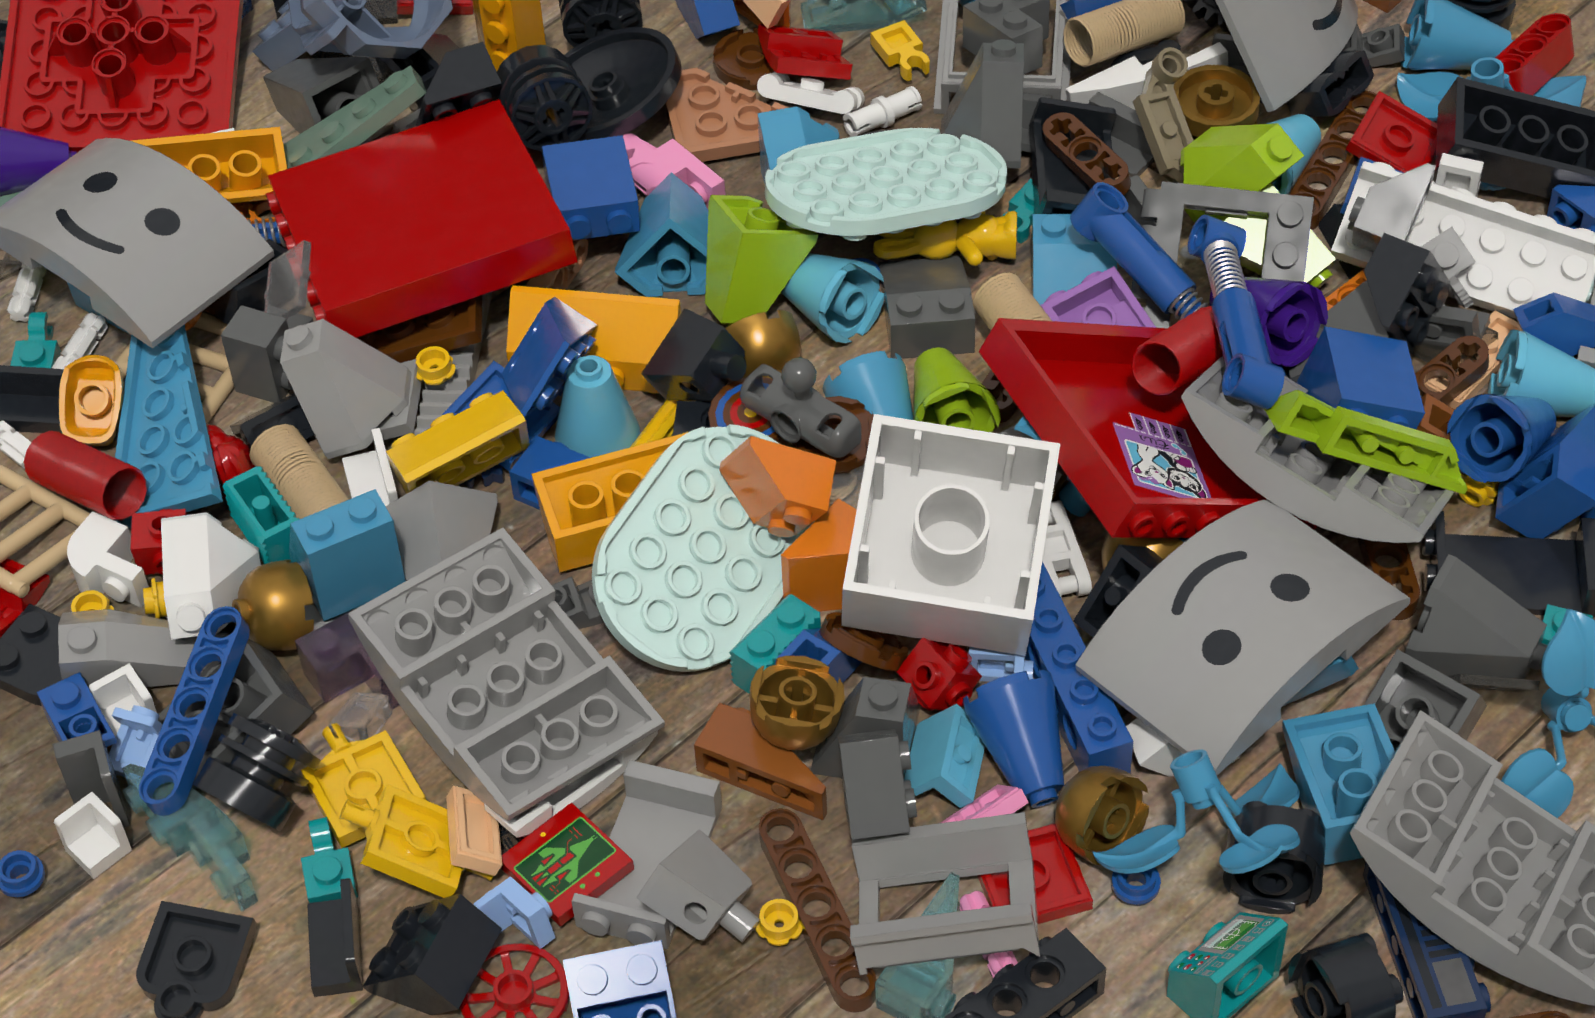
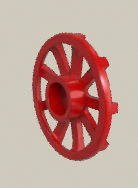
(515, 990)

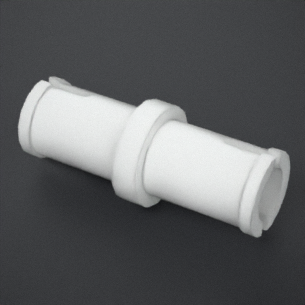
(882, 111)

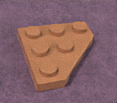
(714, 118)

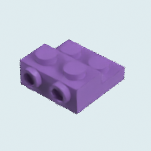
(1098, 300)

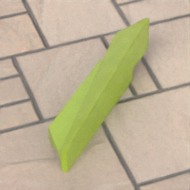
(1369, 440)

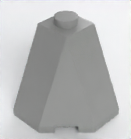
(342, 385)
(439, 522)

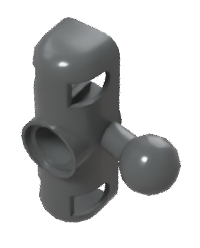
(799, 409)

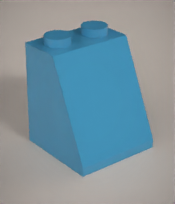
(347, 553)

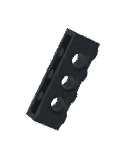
(1062, 962)

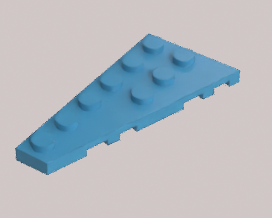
(166, 428)

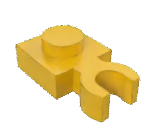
(900, 46)

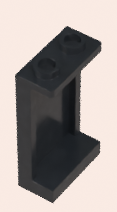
(1054, 183)

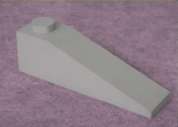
(109, 639)

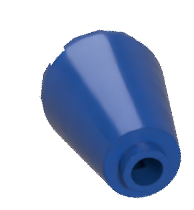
(1499, 434)
(1021, 732)

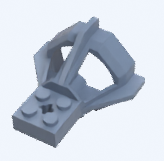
(345, 29)

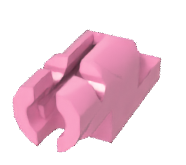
(653, 165)

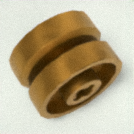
(1217, 98)

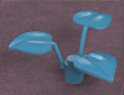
(1426, 90)
(1569, 673)
(1202, 789)

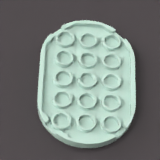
(885, 182)
(684, 563)

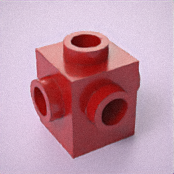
(147, 539)
(939, 674)

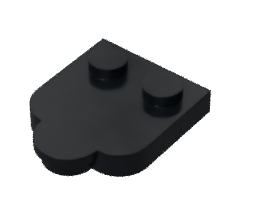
(30, 654)
(193, 959)

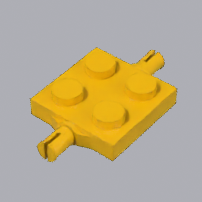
(356, 773)
(408, 841)

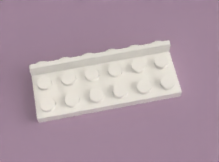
(1514, 252)

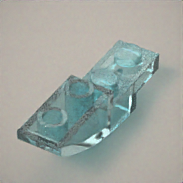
(203, 833)

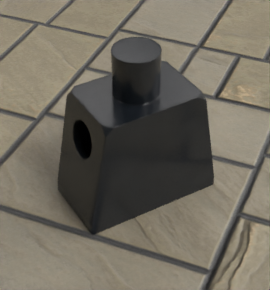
(695, 360)

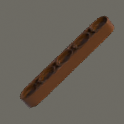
(1332, 145)
(815, 887)

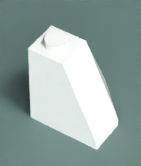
(201, 570)

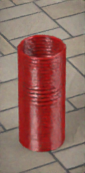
(1177, 353)
(85, 475)

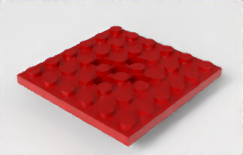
(120, 68)

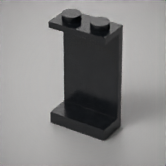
(1523, 568)

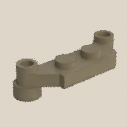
(1162, 114)

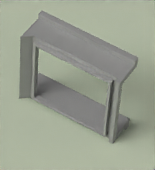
(950, 81)
(931, 855)

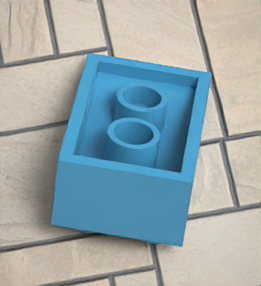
(1062, 256)
(1336, 768)

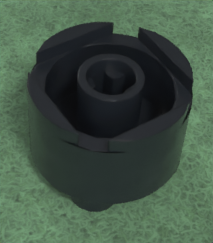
(1290, 876)
(1344, 981)

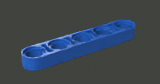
(195, 729)

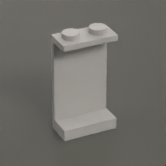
(655, 819)

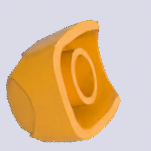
(91, 400)

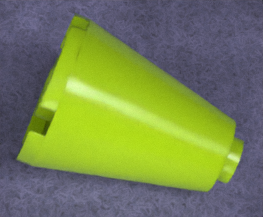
(951, 394)

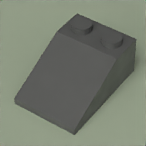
(927, 306)
(1413, 687)
(257, 691)

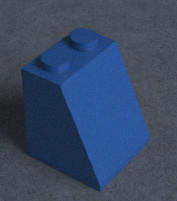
(592, 186)
(1364, 375)

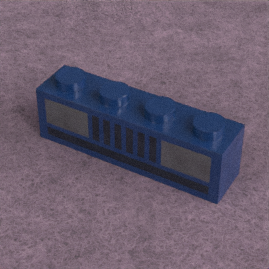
(1431, 971)

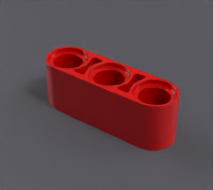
(1538, 53)

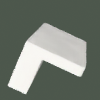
(371, 472)

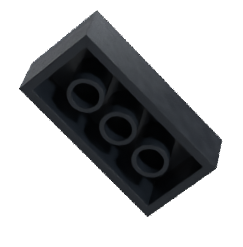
(1518, 136)

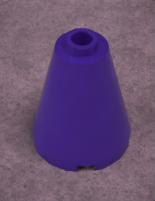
(27, 159)
(1288, 316)

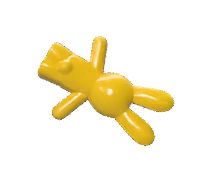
(972, 237)

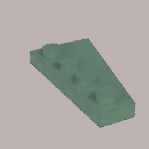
(357, 119)

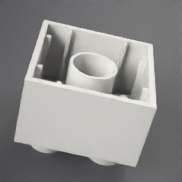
(949, 534)

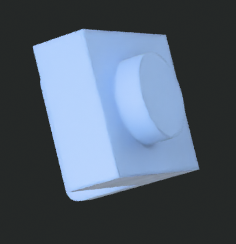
(998, 664)
(135, 737)
(514, 905)

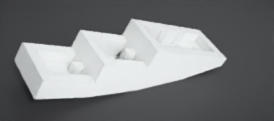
(1126, 79)

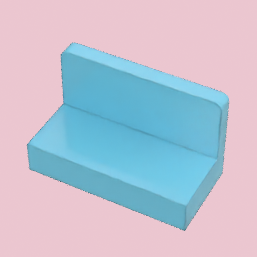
(946, 756)

